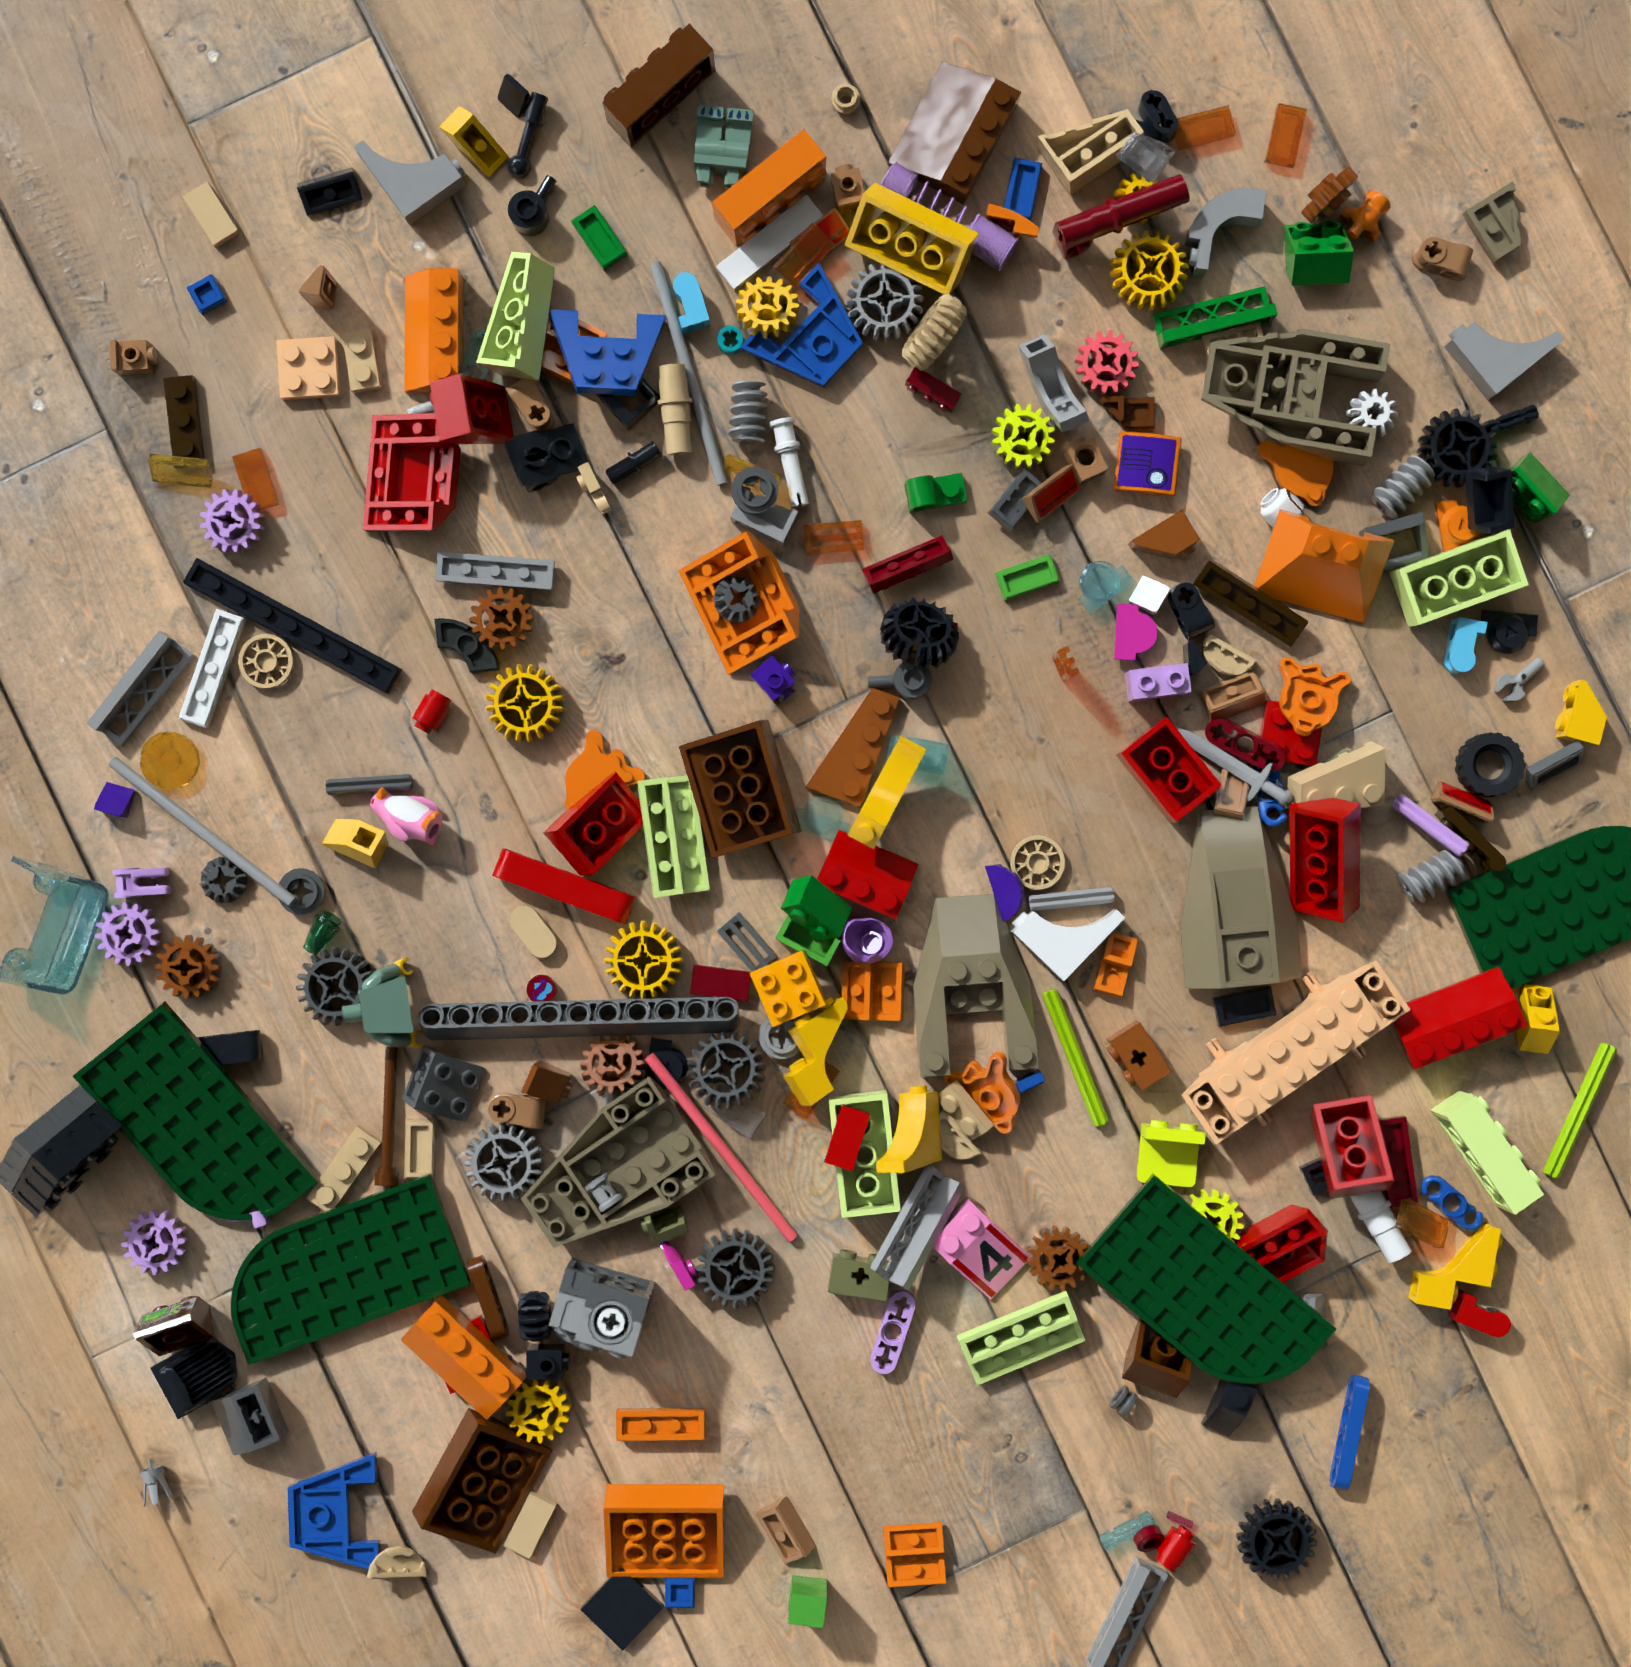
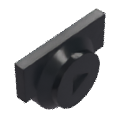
(1509, 631)
(671, 1058)

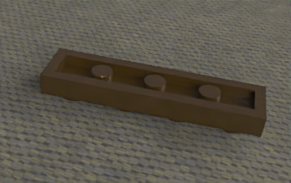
(1250, 602)

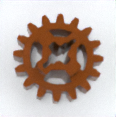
(1329, 194)
(492, 628)
(189, 955)
(609, 1077)
(1052, 1267)

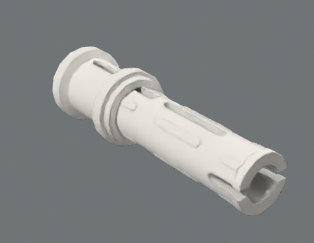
(787, 447)

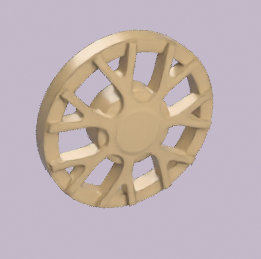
(266, 661)
(1038, 862)

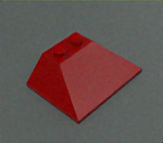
(409, 474)

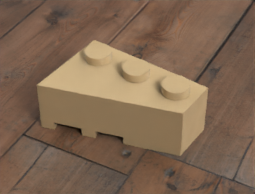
(1087, 150)
(1350, 777)

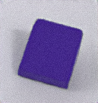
(115, 800)

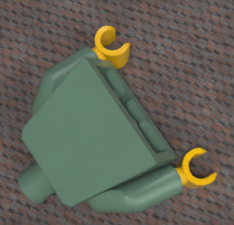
(385, 1007)

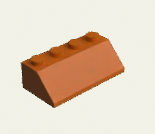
(433, 327)
(464, 1357)

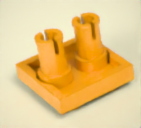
(788, 988)

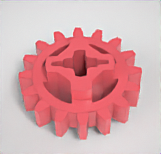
(1112, 372)

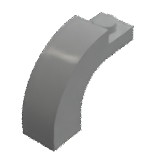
(1232, 207)
(1050, 384)

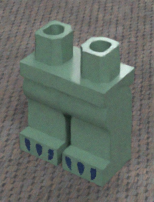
(721, 156)

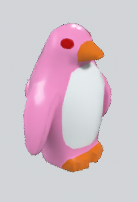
(408, 816)

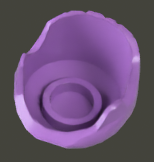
(867, 940)

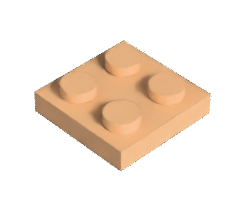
(308, 368)

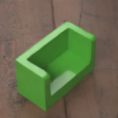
(800, 938)
(807, 1601)

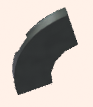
(460, 638)

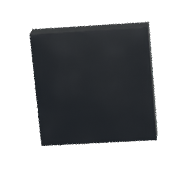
(622, 1608)

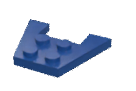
(819, 344)
(606, 363)
(322, 1513)

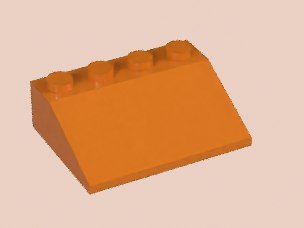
(664, 1530)

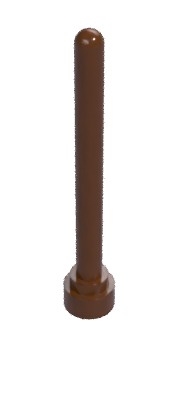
(387, 1173)

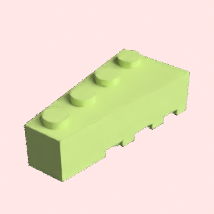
(519, 319)

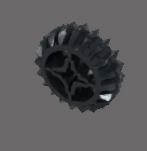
(1454, 437)
(919, 633)
(1269, 1549)

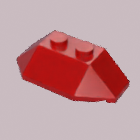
(1286, 1242)

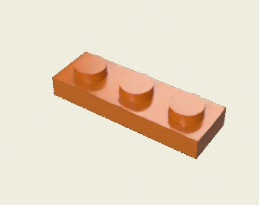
(660, 1424)

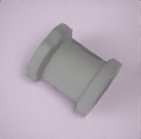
(603, 1192)

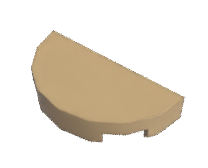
(1224, 657)
(953, 1140)
(397, 1563)

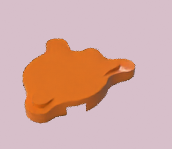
(1298, 471)
(1308, 697)
(594, 767)
(991, 1090)

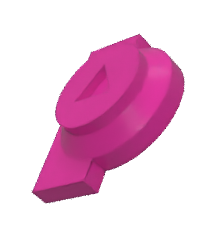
(1133, 632)

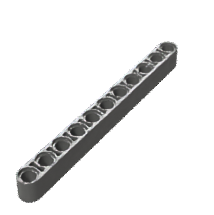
(567, 1011)

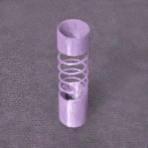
(992, 244)

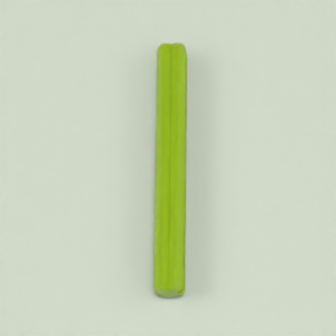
(1075, 1057)
(1579, 1110)

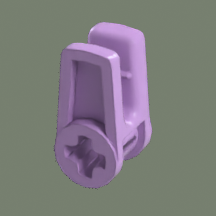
(129, 884)

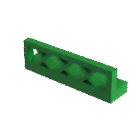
(1195, 331)

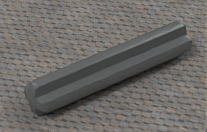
(369, 784)

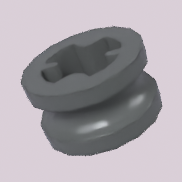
(1123, 1400)

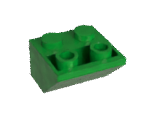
(1317, 253)
(1536, 489)

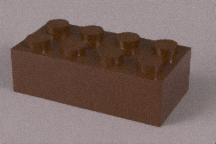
(659, 84)

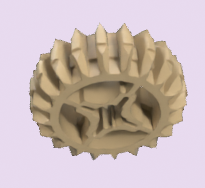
(934, 332)

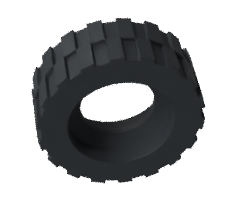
(1510, 754)

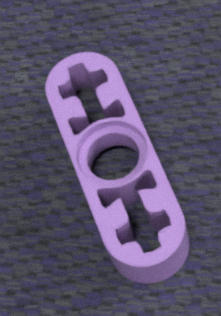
(907, 1313)

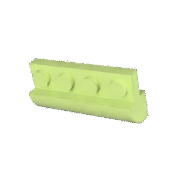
(672, 836)
(1021, 1337)

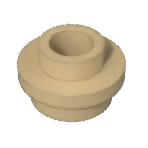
(845, 90)

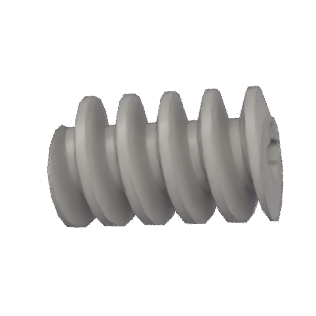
(746, 412)
(1402, 485)
(1431, 875)

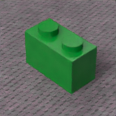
(816, 908)

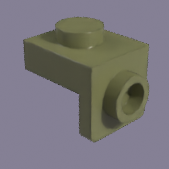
(665, 1225)

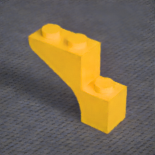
(813, 1037)
(1471, 1264)

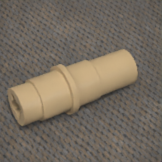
(675, 409)

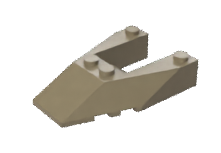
(1279, 386)
(971, 968)

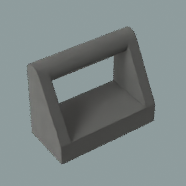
(1414, 522)

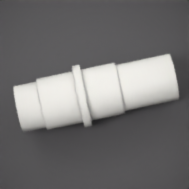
(1381, 1224)

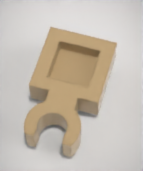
(589, 483)

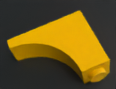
(887, 792)
(917, 1133)

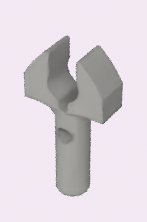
(1518, 680)

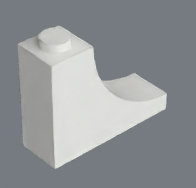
(1063, 947)

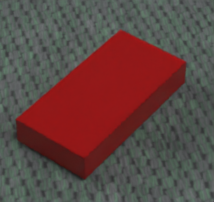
(847, 1137)

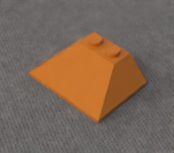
(1322, 566)
(778, 613)

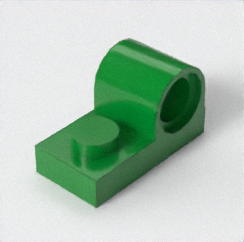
(932, 493)

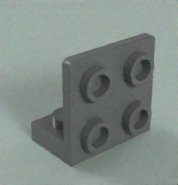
(443, 1085)

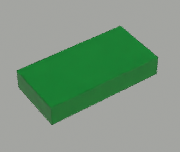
(599, 238)

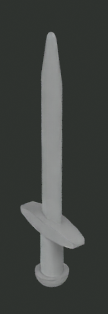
(1256, 780)

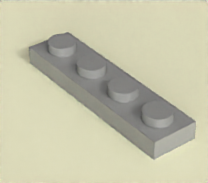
(495, 571)

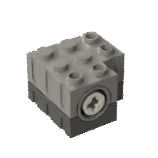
(602, 1307)

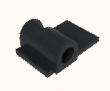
(545, 455)

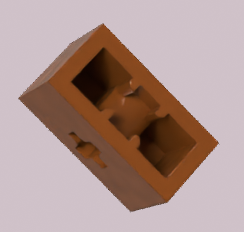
(1152, 1064)

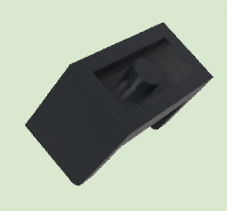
(1490, 499)

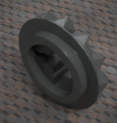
(749, 477)
(723, 596)
(311, 881)
(234, 888)

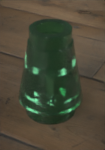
(322, 931)

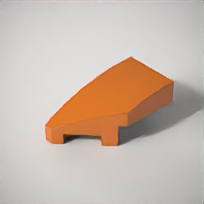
(1009, 219)

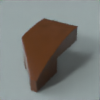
(1131, 412)

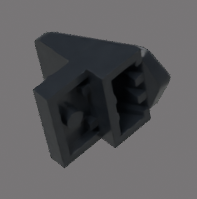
(196, 1375)

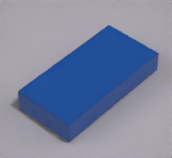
(1023, 186)

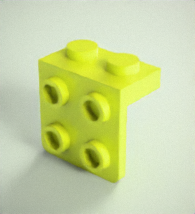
(1169, 1152)

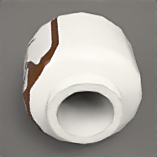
(1277, 500)

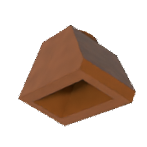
(1168, 538)
(547, 1082)

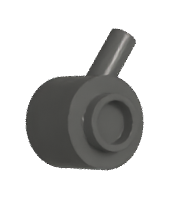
(907, 681)

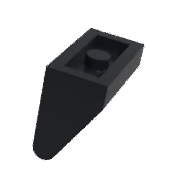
(626, 417)

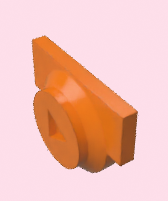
(1453, 525)

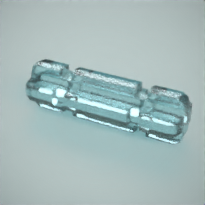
(1126, 1531)

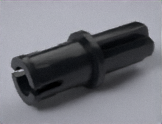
(633, 463)

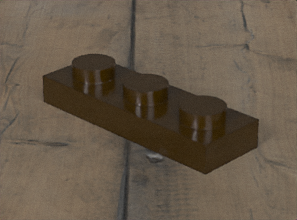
(183, 416)

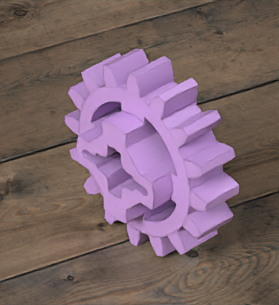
(229, 534)
(133, 922)
(148, 1252)

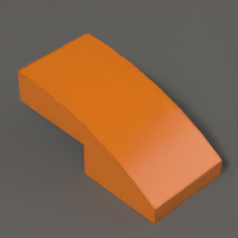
(1115, 964)

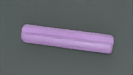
(1430, 825)

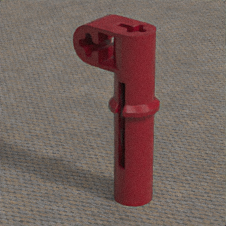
(1077, 232)

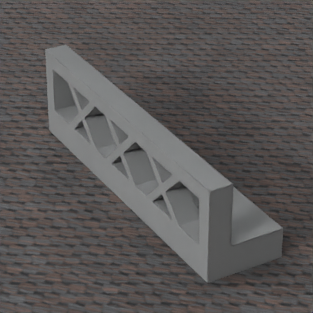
(132, 681)
(919, 1230)
(1119, 1614)

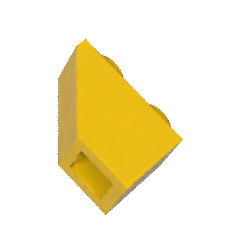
(1582, 715)
(357, 841)
(1541, 1019)

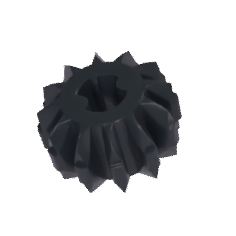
(534, 1316)

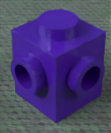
(775, 679)

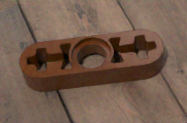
(488, 1297)

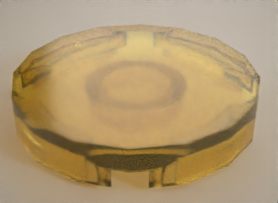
(169, 760)

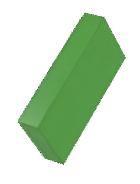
(1027, 577)

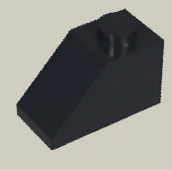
(1229, 1406)

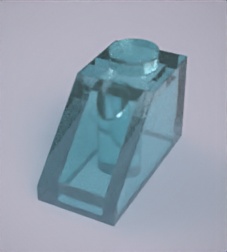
(934, 757)

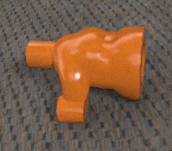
(1367, 215)

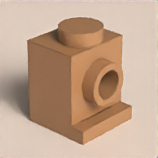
(847, 198)
(143, 362)

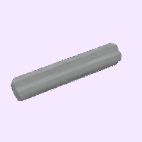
(1071, 899)

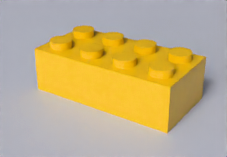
(911, 239)

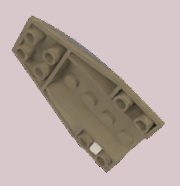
(1236, 908)
(643, 1150)

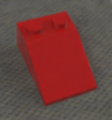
(470, 411)
(597, 825)

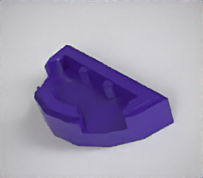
(1007, 889)

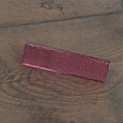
(1179, 1519)

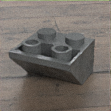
(250, 1417)

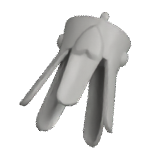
(150, 1477)

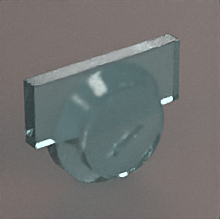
(1101, 583)
(822, 817)

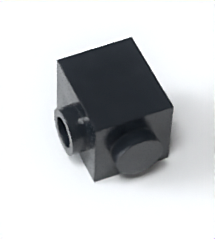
(546, 1362)

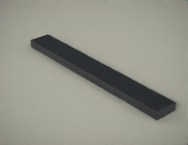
(292, 626)

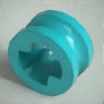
(721, 340)

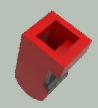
(1486, 1320)

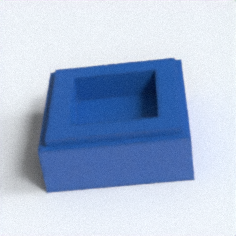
(207, 294)
(1029, 1081)
(679, 1592)

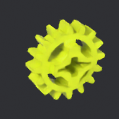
(1015, 425)
(1219, 1213)

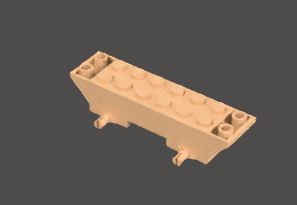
(1293, 1050)

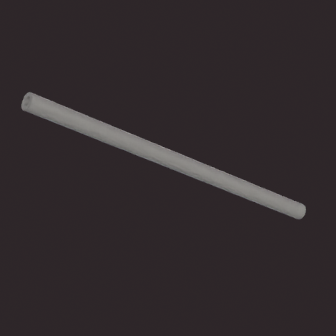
(693, 387)
(202, 831)

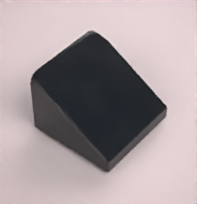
(513, 95)
(1193, 657)

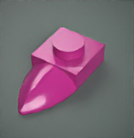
(683, 1269)

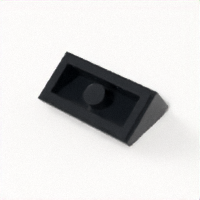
(329, 191)

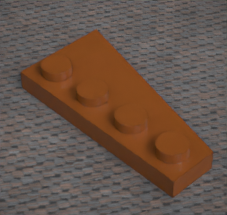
(854, 755)

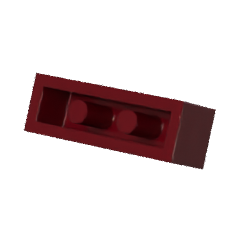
(933, 390)

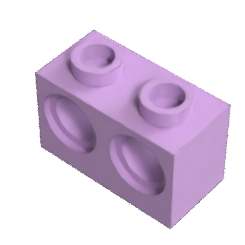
(1158, 682)

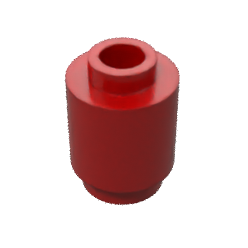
(431, 711)
(1176, 1548)

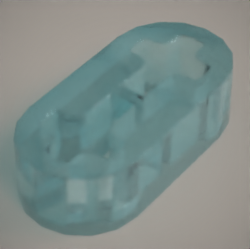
(472, 355)

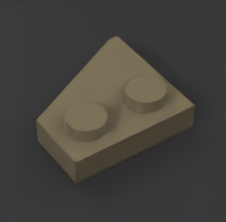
(1495, 222)

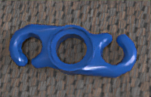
(1266, 805)
(1458, 1215)

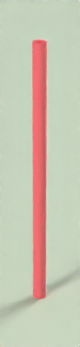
(721, 1147)

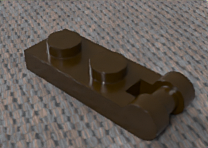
(1490, 857)

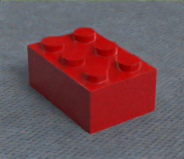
(1169, 770)
(1351, 1147)

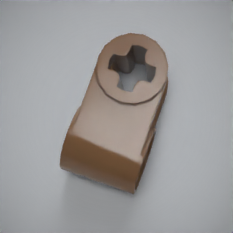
(1447, 259)
(530, 402)
(523, 1111)

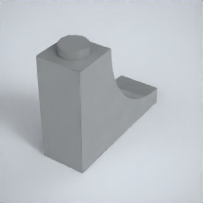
(414, 187)
(1493, 361)

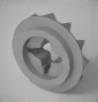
(771, 1045)

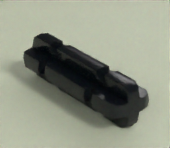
(1513, 420)

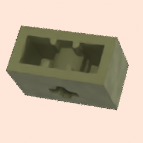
(844, 1282)

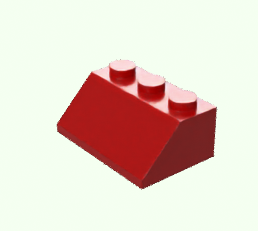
(867, 874)

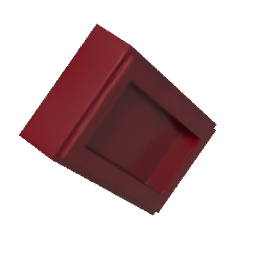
(720, 982)

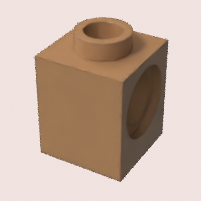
(1089, 472)

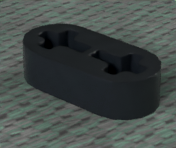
(1153, 117)

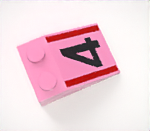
(979, 1248)

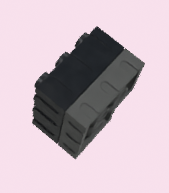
(58, 1151)

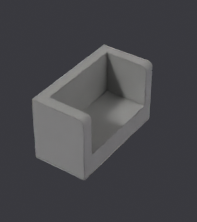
(770, 524)

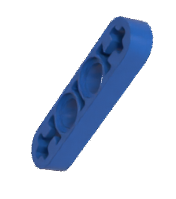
(1349, 1432)

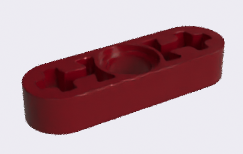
(1229, 728)

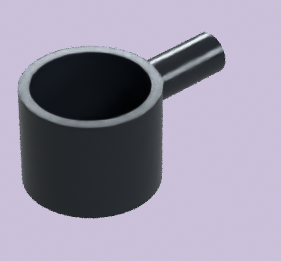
(529, 210)

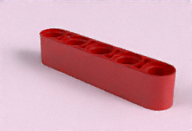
(564, 886)

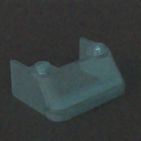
(62, 933)

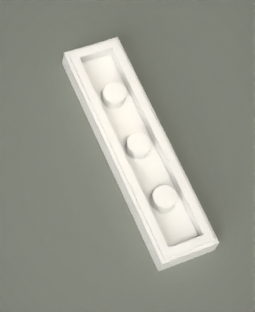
(768, 243)
(212, 668)

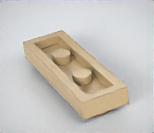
(344, 1169)

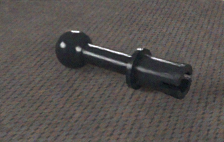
(519, 164)

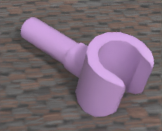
(258, 1219)

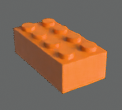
(770, 188)

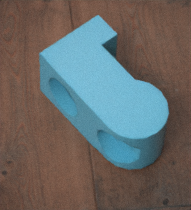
(689, 293)
(1460, 644)

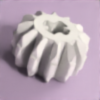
(1379, 405)

